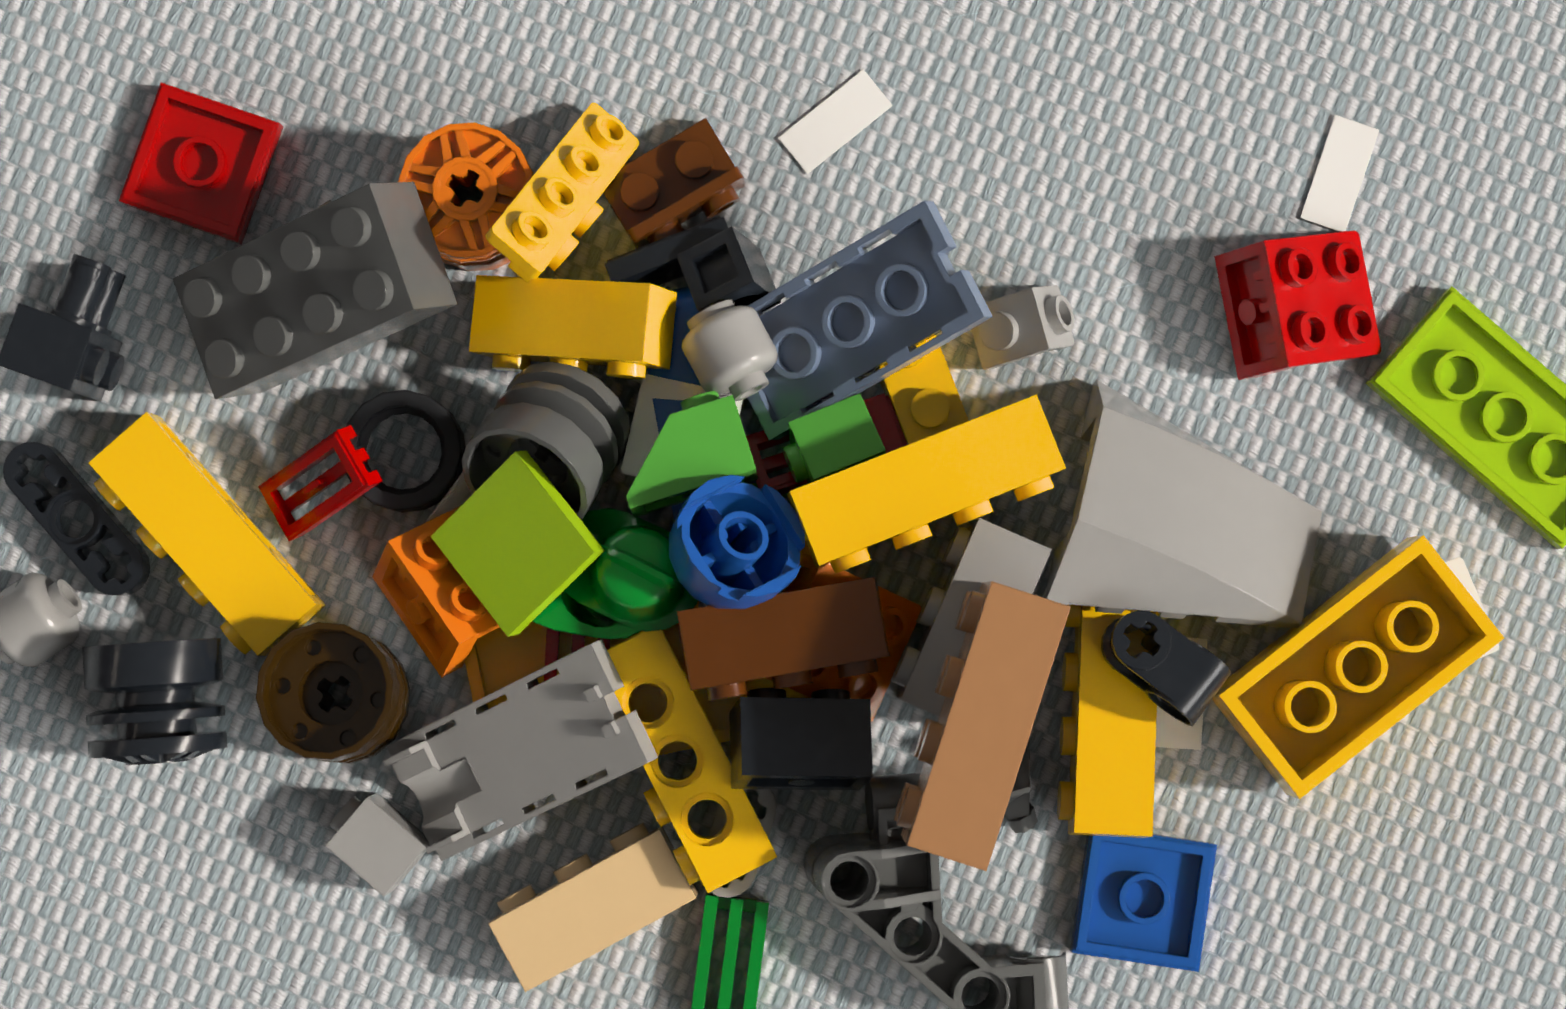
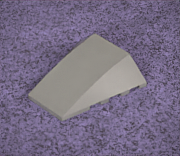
(1179, 527)

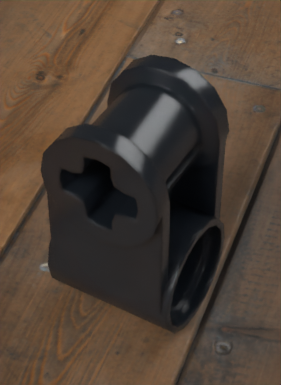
(1173, 672)

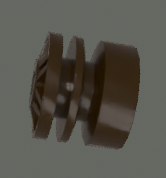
(297, 700)

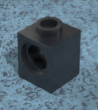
(726, 269)

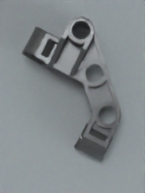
(903, 882)

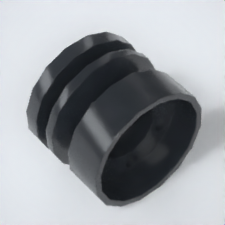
(154, 699)

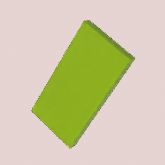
(1484, 408)

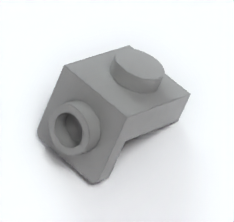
(1024, 326)

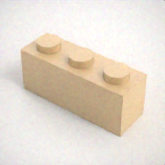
(591, 905)

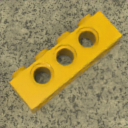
(742, 841)

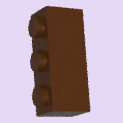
(785, 638)

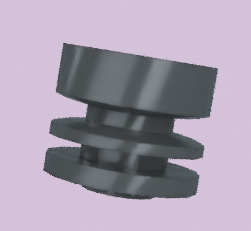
(565, 424)

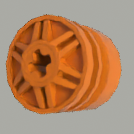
(461, 156)

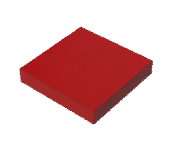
(201, 163)

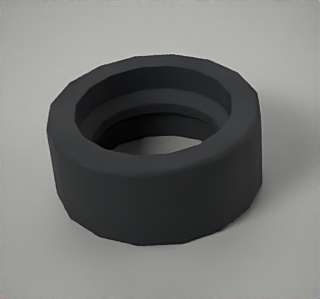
(451, 439)

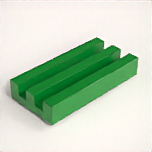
(736, 906)

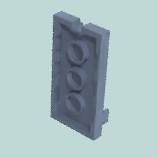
(864, 316)

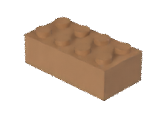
(983, 723)

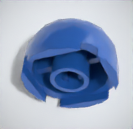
(735, 543)

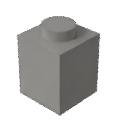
(376, 842)

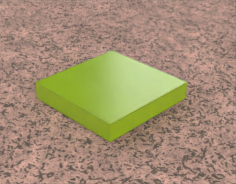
(517, 543)

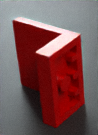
(1297, 303)

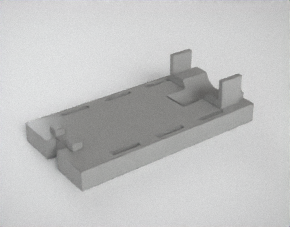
(521, 751)

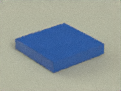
(1144, 900)

